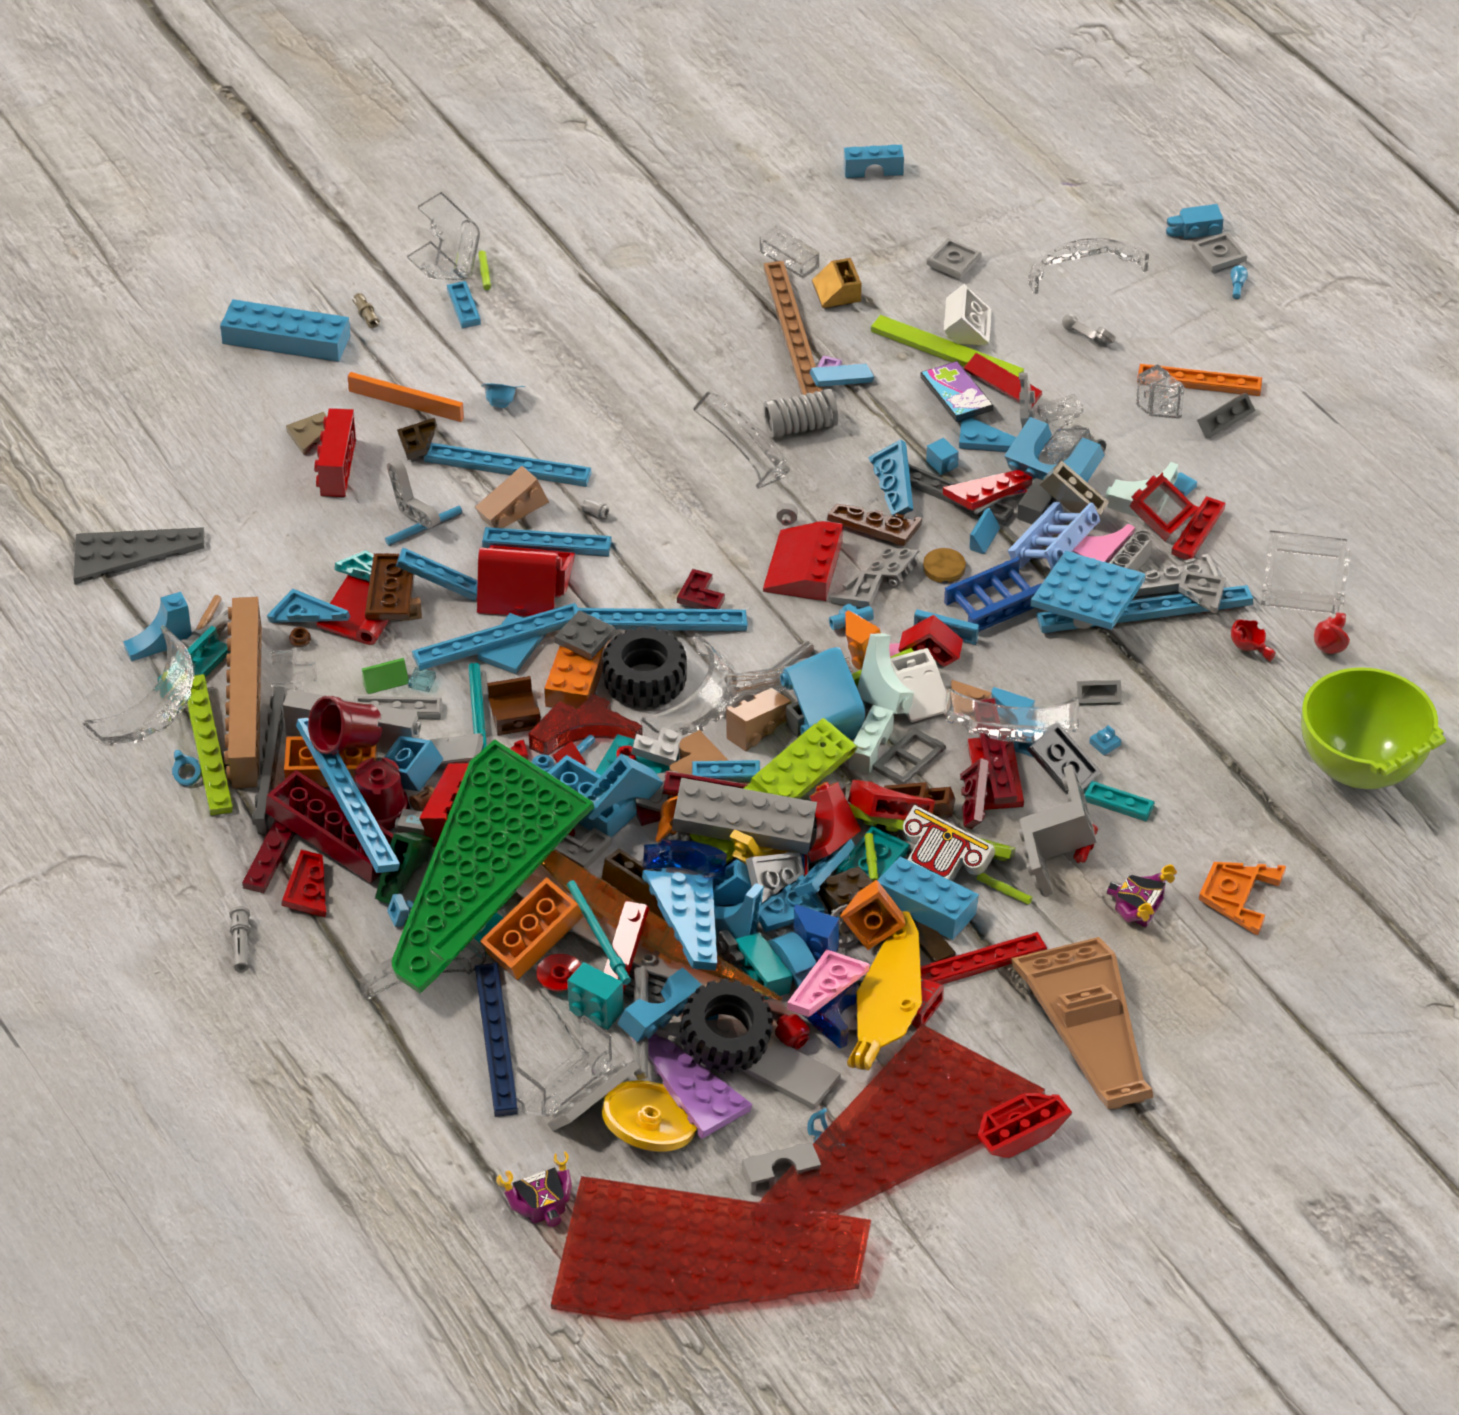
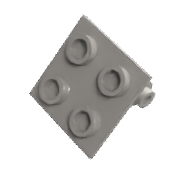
(895, 564)

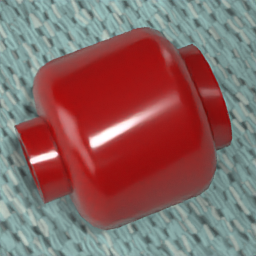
(792, 1031)

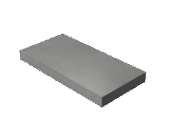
(794, 1074)

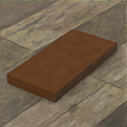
(388, 589)

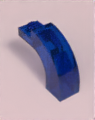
(690, 855)

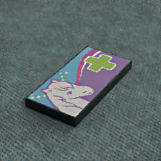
(956, 391)

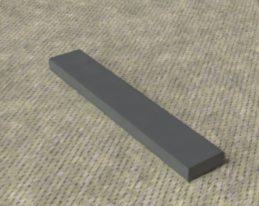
(934, 486)

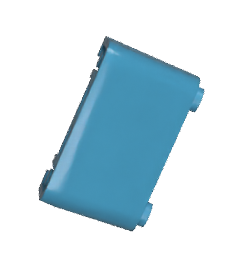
(826, 691)

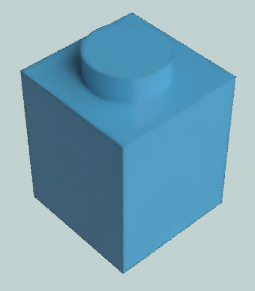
(942, 456)

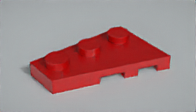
(306, 885)

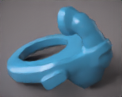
(181, 760)

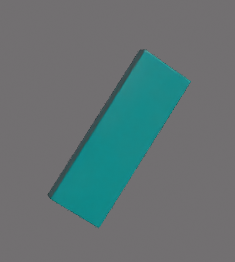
(1119, 801)

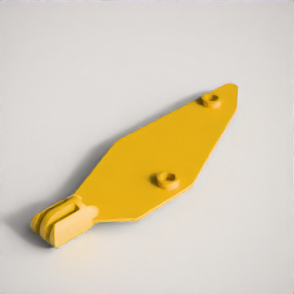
(888, 995)

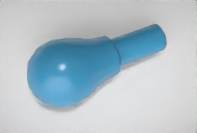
(1238, 276)

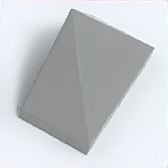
(1099, 691)

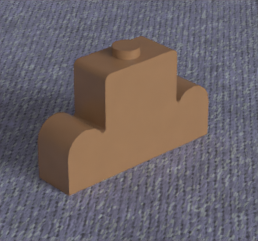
(696, 748)

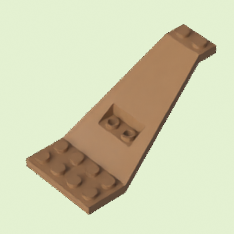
(1088, 1008)

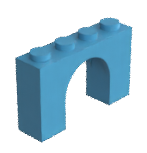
(1030, 442)

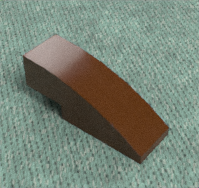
(943, 796)

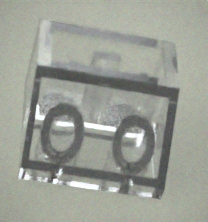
(1160, 393)

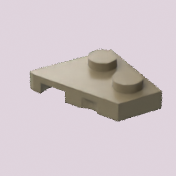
(306, 431)

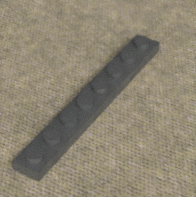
(270, 754)

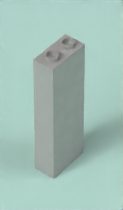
(394, 721)

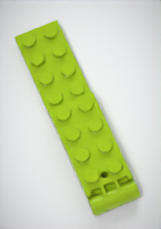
(796, 769)

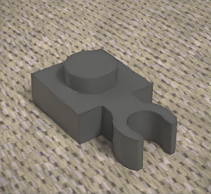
(727, 948)

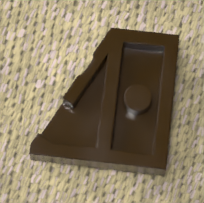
(417, 438)

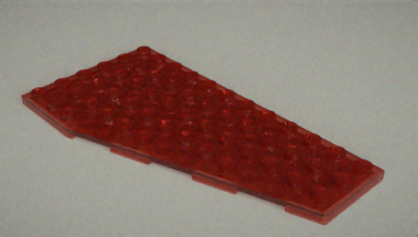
(684, 1251)

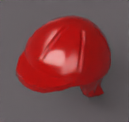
(1330, 636)

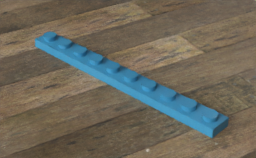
(1153, 608)
(353, 806)

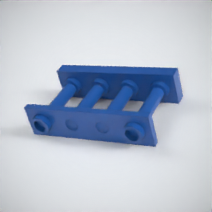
(993, 612)

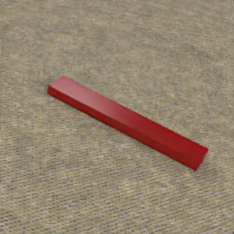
(982, 959)

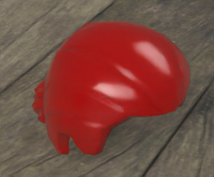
(1249, 637)

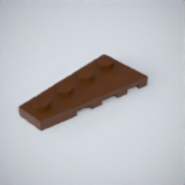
(874, 523)

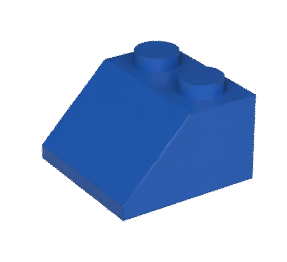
(817, 930)

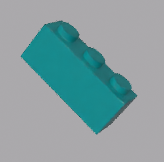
(763, 964)

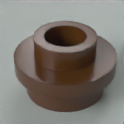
(299, 637)

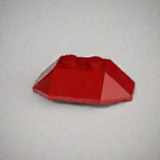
(1022, 1123)

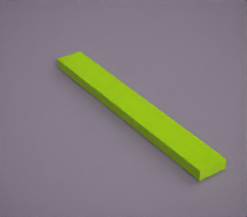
(933, 344)

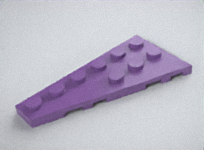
(695, 1089)

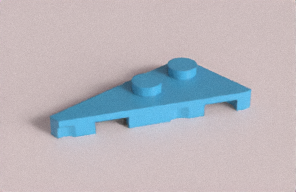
(983, 437)
(305, 608)

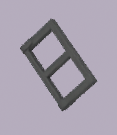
(898, 749)

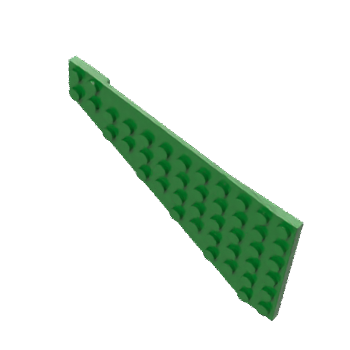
(491, 843)

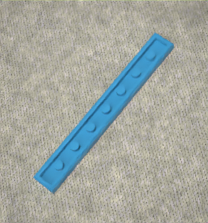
(507, 464)
(671, 618)
(493, 637)

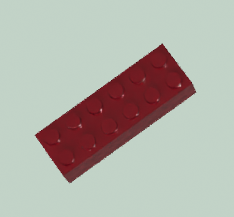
(321, 821)

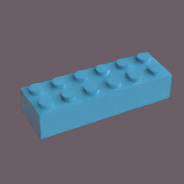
(285, 330)

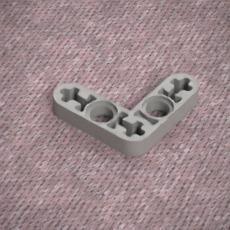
(404, 497)

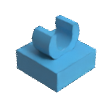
(1105, 740)
(399, 909)

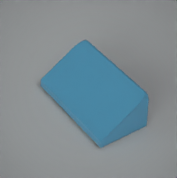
(984, 532)

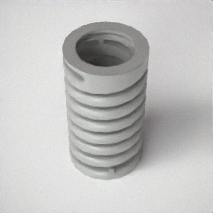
(803, 416)

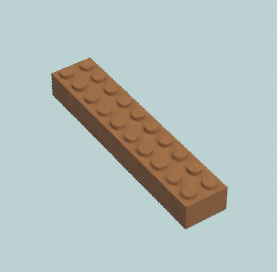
(243, 692)

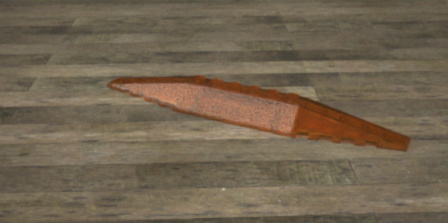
(656, 934)

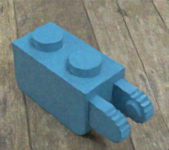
(1196, 222)

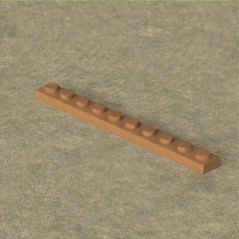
(791, 325)

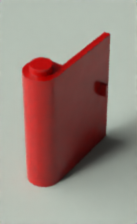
(516, 581)
(353, 598)

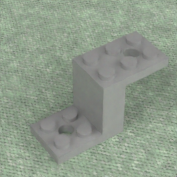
(1056, 831)

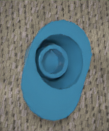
(499, 394)

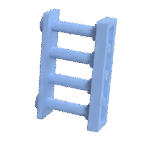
(1051, 523)

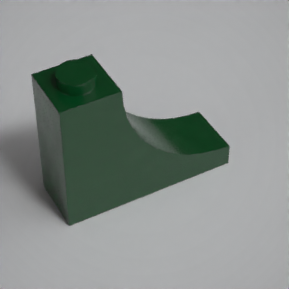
(411, 851)

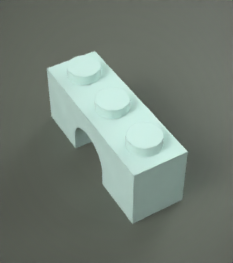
(874, 731)

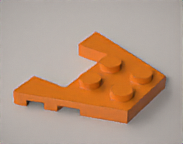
(1230, 886)

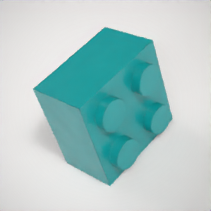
(595, 995)

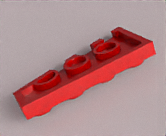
(988, 489)

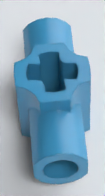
(838, 621)

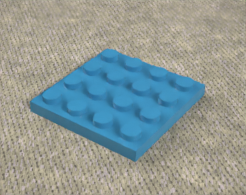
(1088, 590)

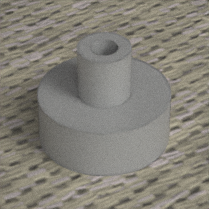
(787, 513)

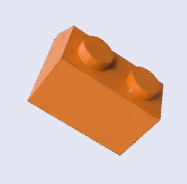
(858, 635)
(873, 915)

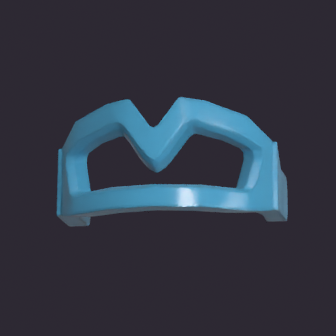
(810, 1125)

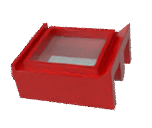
(1162, 506)

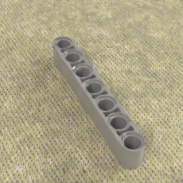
(1130, 556)

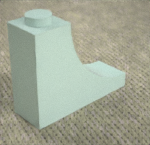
(1120, 493)
(878, 680)

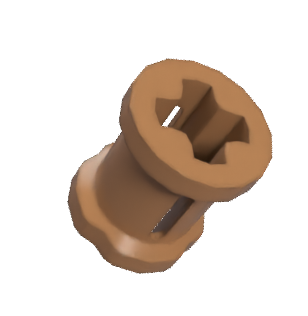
(420, 800)

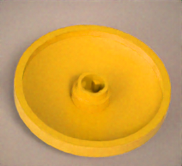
(647, 1116)

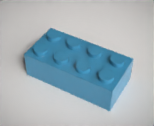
(581, 780)
(930, 897)

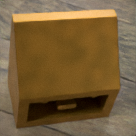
(838, 284)

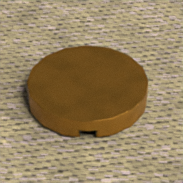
(944, 565)

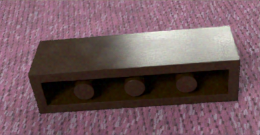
(626, 875)

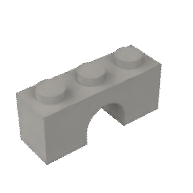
(760, 1169)

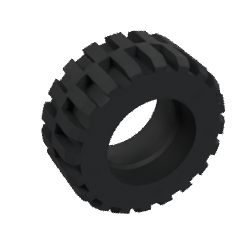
(644, 687)
(731, 1000)

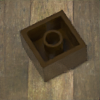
(843, 887)

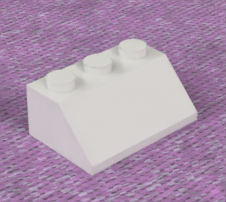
(967, 318)

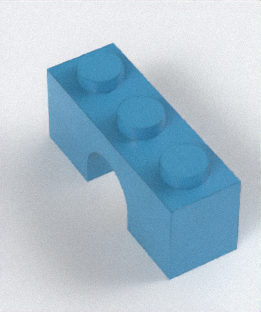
(859, 158)

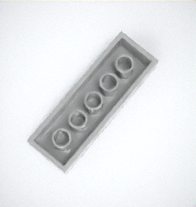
(768, 818)

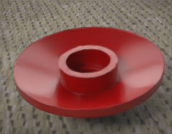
(556, 970)

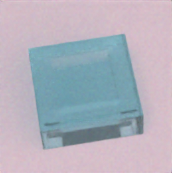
(422, 679)

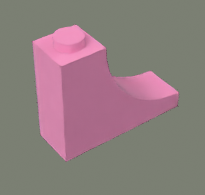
(1106, 546)

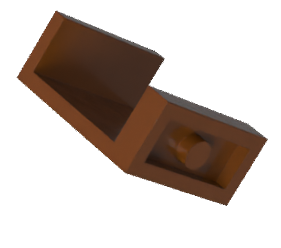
(513, 705)

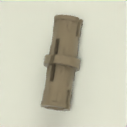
(365, 310)

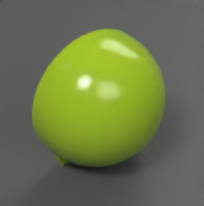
(1369, 727)

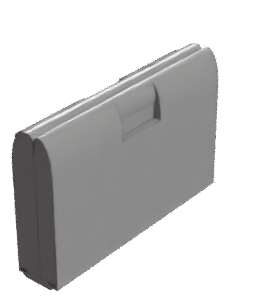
(458, 749)

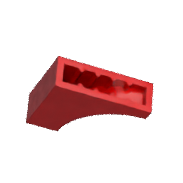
(883, 802)
(834, 820)

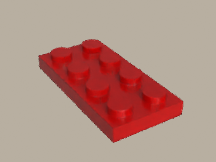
(976, 753)

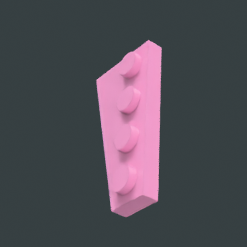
(825, 981)

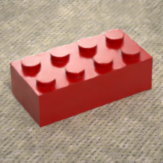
(335, 452)

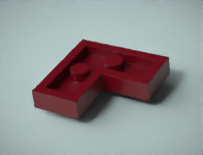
(696, 592)

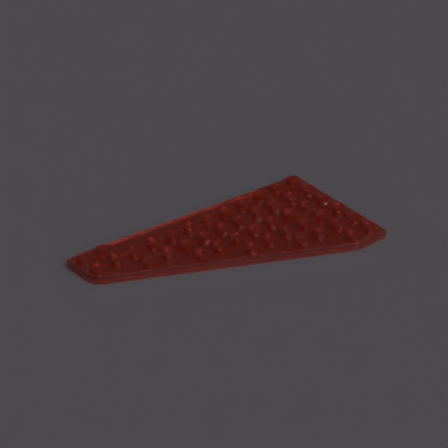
(901, 1124)

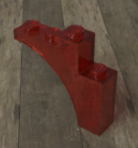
(569, 724)

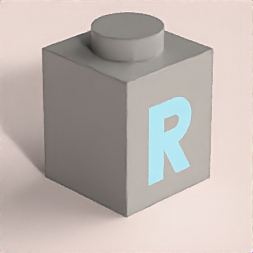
(409, 822)

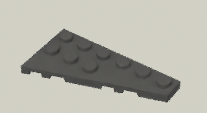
(130, 549)

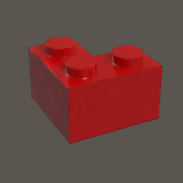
(933, 634)

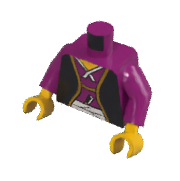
(1141, 896)
(540, 1195)

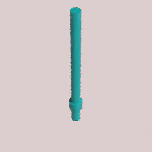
(616, 963)

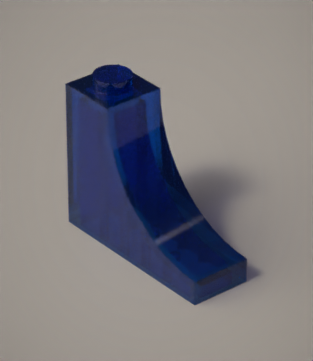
(828, 1017)

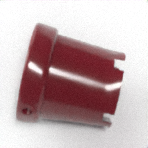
(343, 725)
(382, 790)

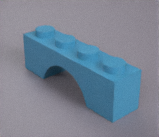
(644, 1018)

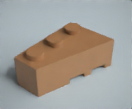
(512, 499)
(755, 718)

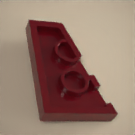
(974, 792)

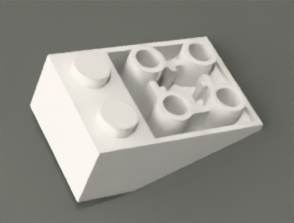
(921, 675)

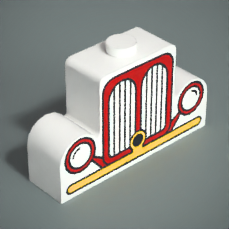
(944, 846)

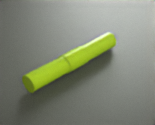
(484, 270)
(871, 856)
(1004, 888)

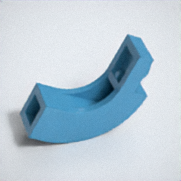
(794, 955)

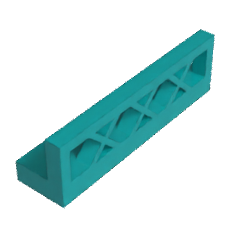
(208, 654)

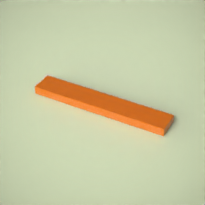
(1212, 380)
(405, 396)

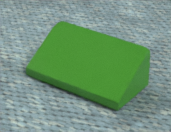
(385, 676)

